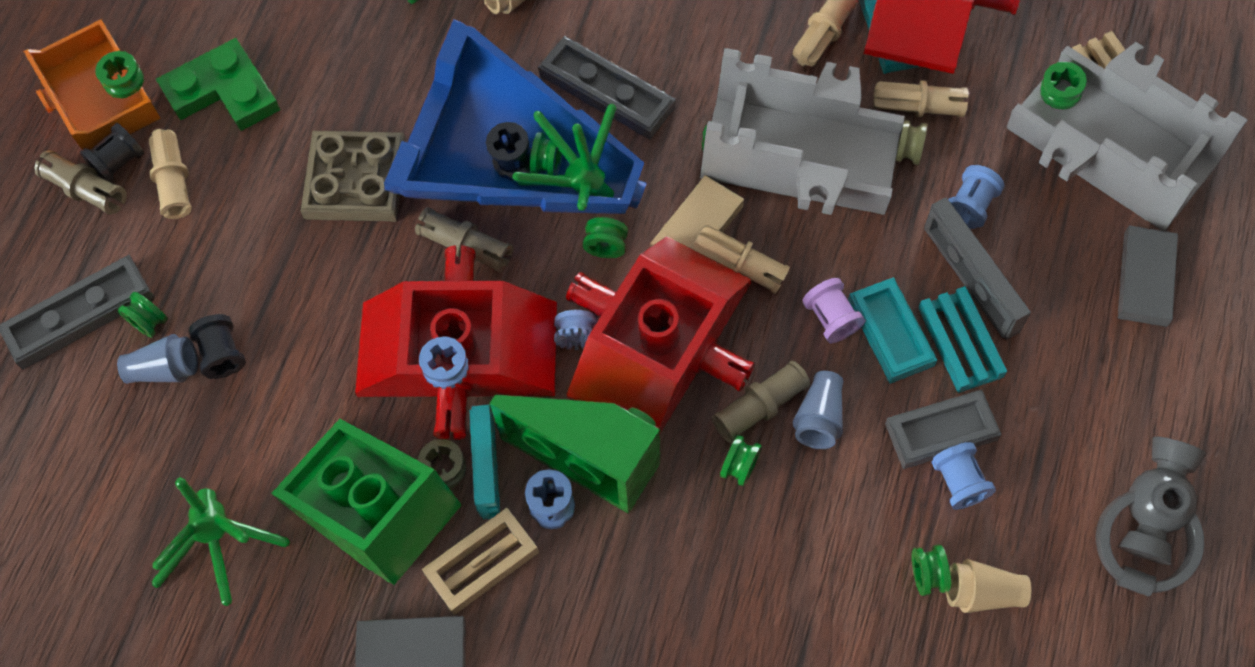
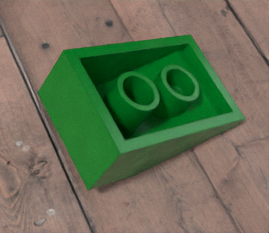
(586, 441)
(369, 499)

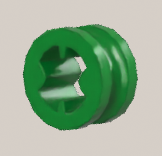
(116, 62)
(1072, 94)
(545, 155)
(605, 237)
(142, 314)
(740, 460)
(931, 570)

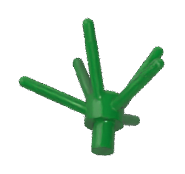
(583, 172)
(208, 525)

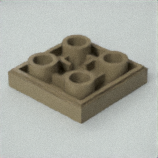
(349, 176)

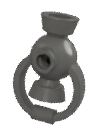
(1161, 504)

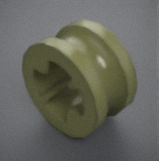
(911, 142)
(438, 448)

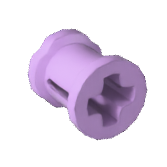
(833, 310)

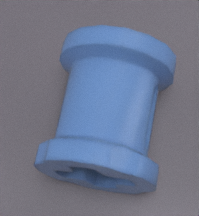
(976, 195)
(963, 475)
(536, 494)

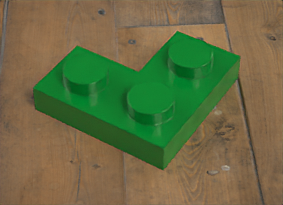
(224, 76)

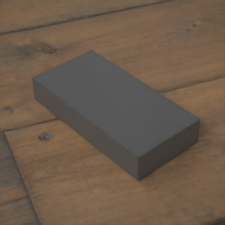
(1148, 276)
(934, 428)
(411, 642)

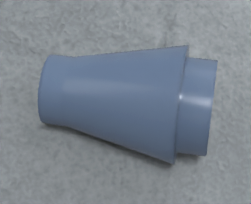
(161, 361)
(820, 414)

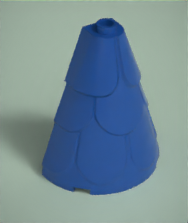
(472, 94)

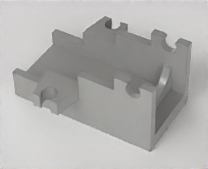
(1130, 135)
(800, 136)

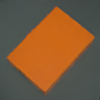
(77, 94)

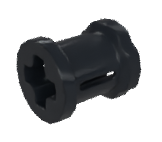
(516, 140)
(112, 152)
(216, 346)

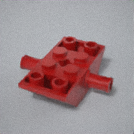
(925, 30)
(499, 325)
(648, 368)

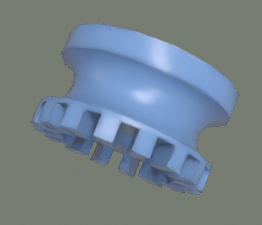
(440, 377)

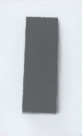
(604, 83)
(976, 269)
(73, 312)

